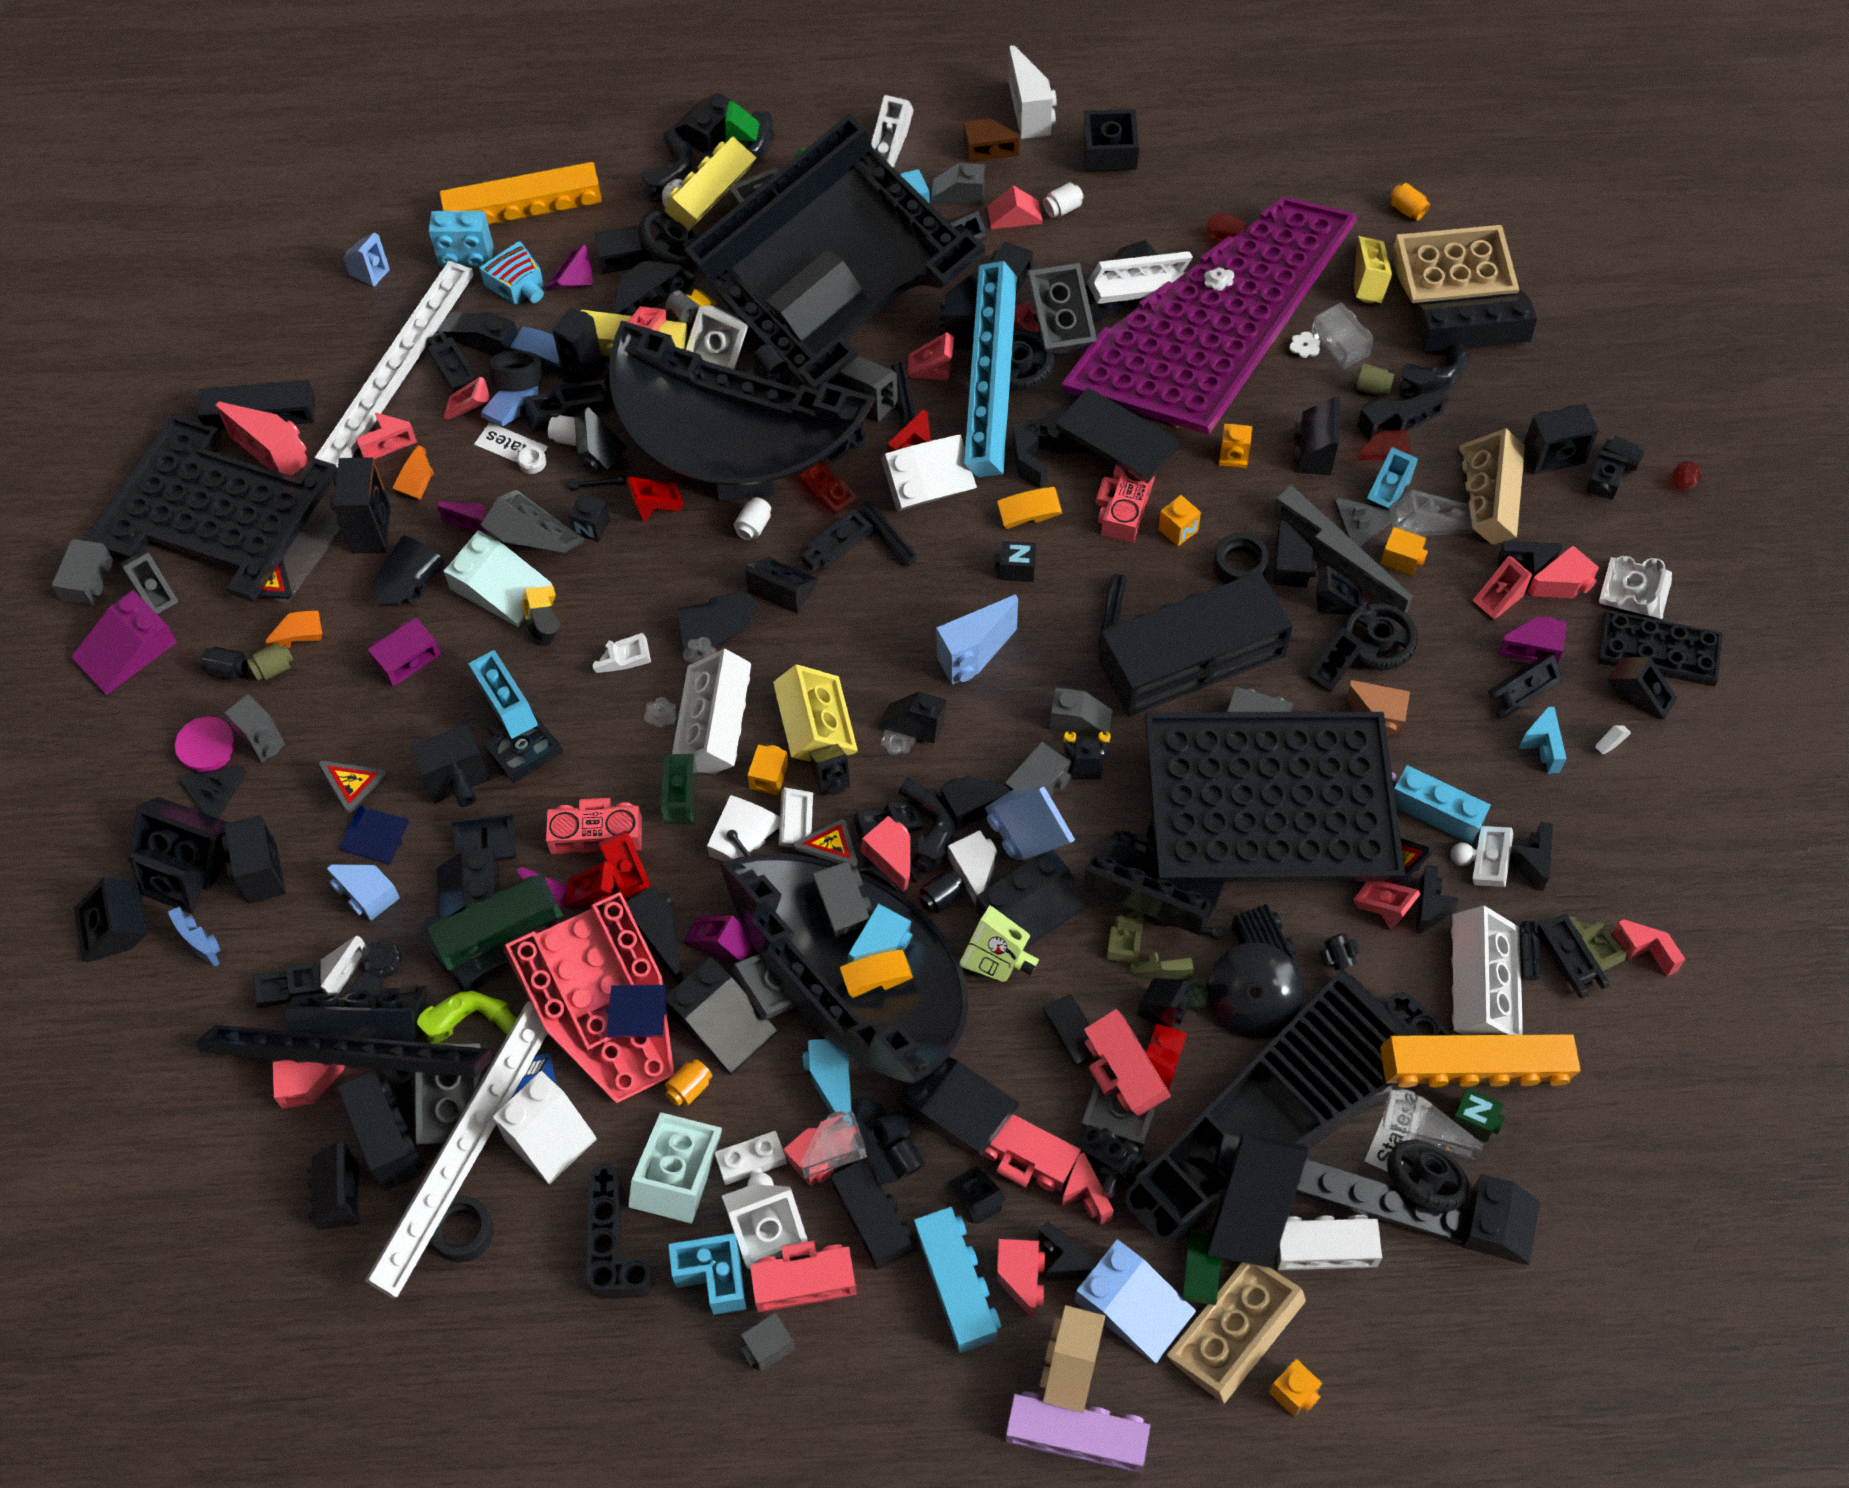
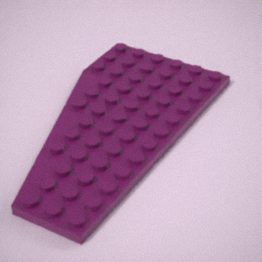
(1197, 346)

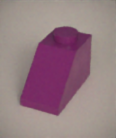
(1535, 639)
(720, 938)

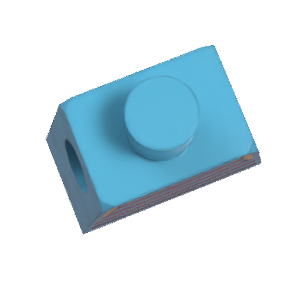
(514, 275)

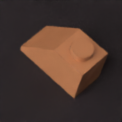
(1376, 698)

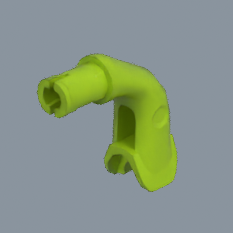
(438, 1021)

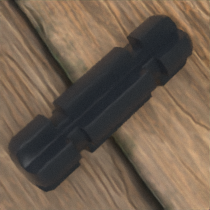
(1530, 950)

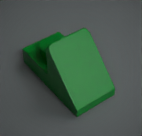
(740, 124)

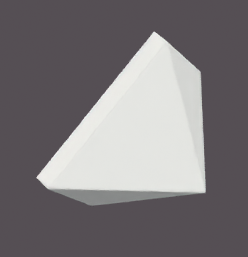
(341, 964)

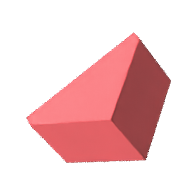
(1014, 209)
(1503, 588)

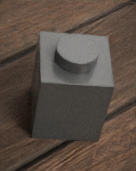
(766, 1342)

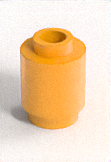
(1409, 201)
(687, 1083)

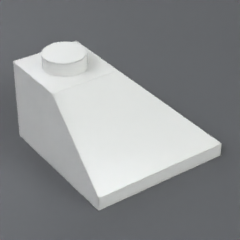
(717, 336)
(764, 1220)

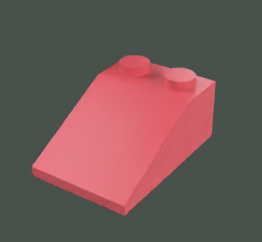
(265, 437)

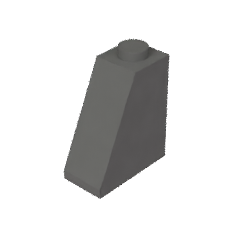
(872, 380)

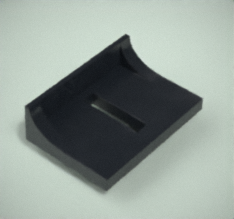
(499, 835)

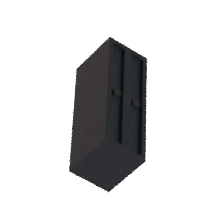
(1194, 643)

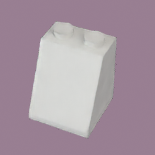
(544, 1127)

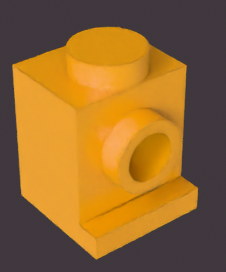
(1235, 445)

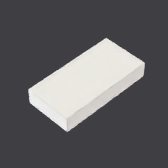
(795, 816)

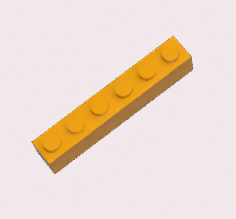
(527, 194)
(1479, 1060)

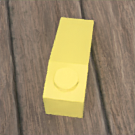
(1371, 270)

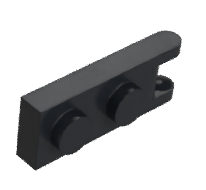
(1526, 684)
(1572, 954)

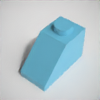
(882, 933)

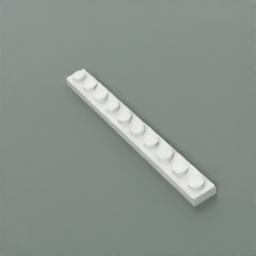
(396, 363)
(457, 1155)

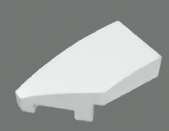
(624, 654)

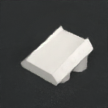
(1637, 586)

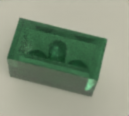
(679, 789)

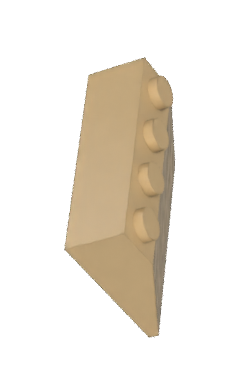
(1454, 264)

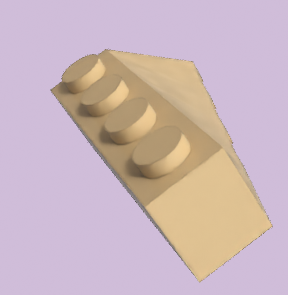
(1494, 484)

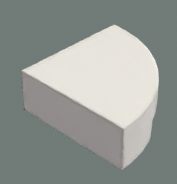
(1612, 738)

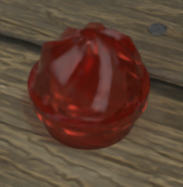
(1686, 475)

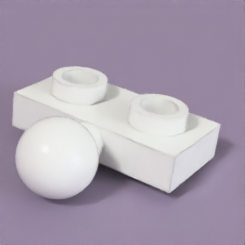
(1490, 857)
(751, 1160)

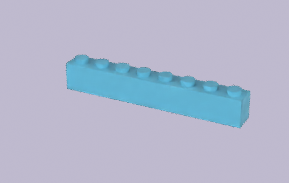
(990, 370)

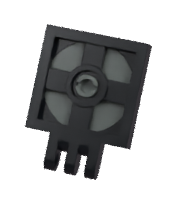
(523, 753)

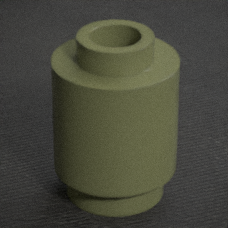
(1373, 380)
(270, 661)

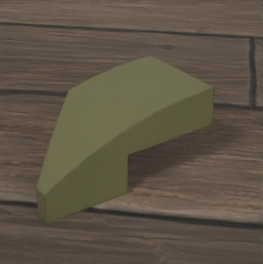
(1126, 938)
(1170, 969)

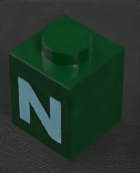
(1479, 1115)

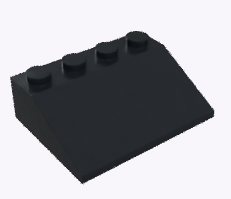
(1475, 321)

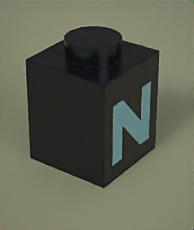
(589, 517)
(1016, 561)

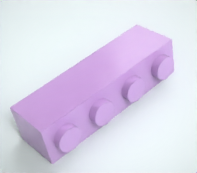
(1078, 1435)

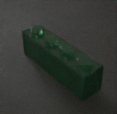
(494, 921)

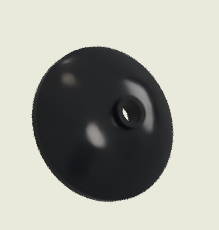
(1255, 966)

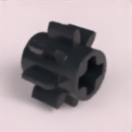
(1340, 951)

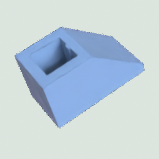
(365, 886)

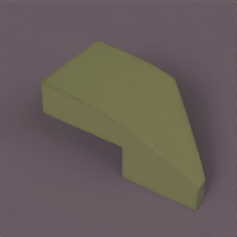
(1600, 943)

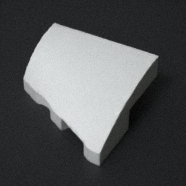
(749, 821)

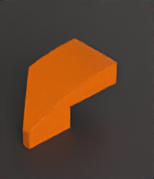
(414, 474)
(296, 627)

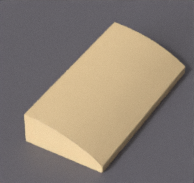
(1237, 1330)

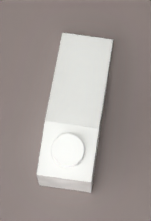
(892, 127)

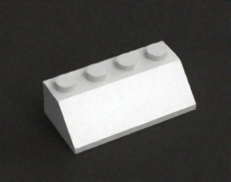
(712, 711)
(1486, 974)

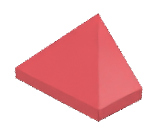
(467, 399)

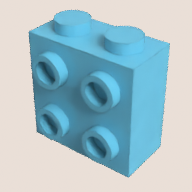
(461, 237)

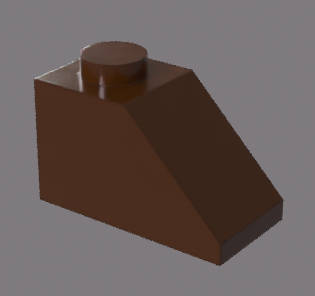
(989, 140)

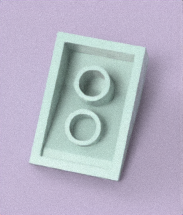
(493, 577)
(674, 1167)

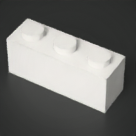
(1329, 1243)

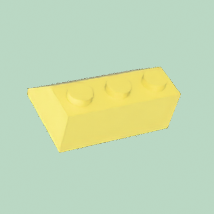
(813, 712)

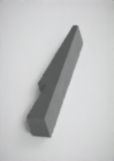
(1338, 549)

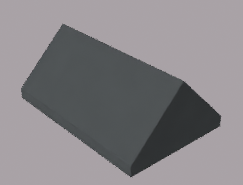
(814, 294)
(1062, 308)

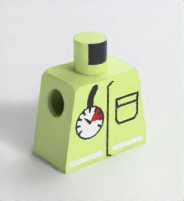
(998, 948)

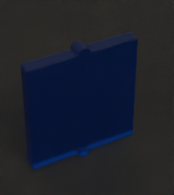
(374, 835)
(636, 1011)

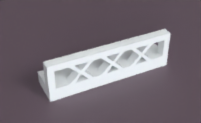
(1140, 280)

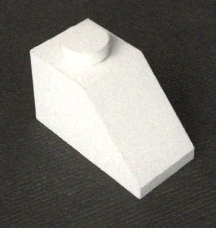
(974, 862)

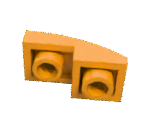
(1029, 506)
(877, 970)

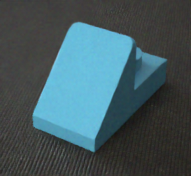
(1393, 477)
(1546, 736)

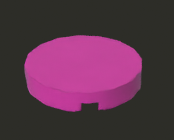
(205, 744)

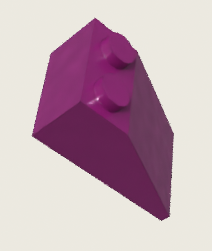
(123, 642)

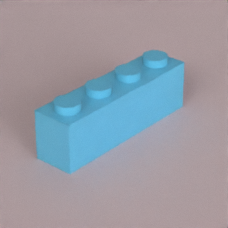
(955, 1279)

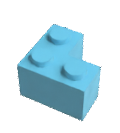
(711, 1262)

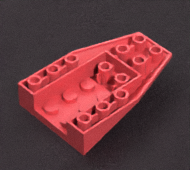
(569, 984)

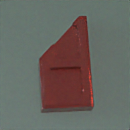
(1381, 444)

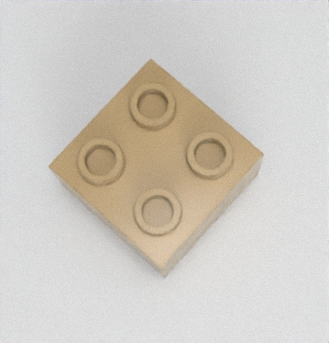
(1071, 1358)

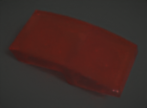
(827, 488)

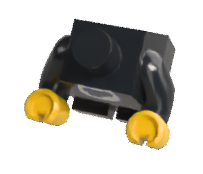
(1086, 755)

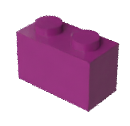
(404, 651)

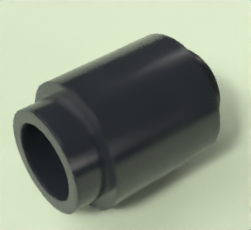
(1626, 449)
(224, 663)
(941, 891)

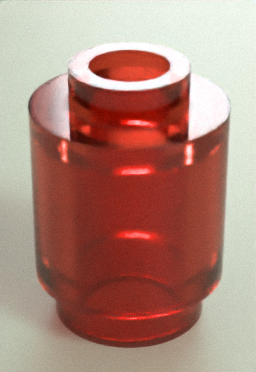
(1225, 225)

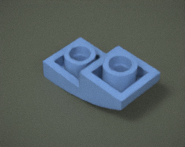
(538, 343)
(506, 406)
(196, 938)

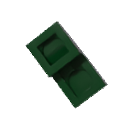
(1201, 1271)

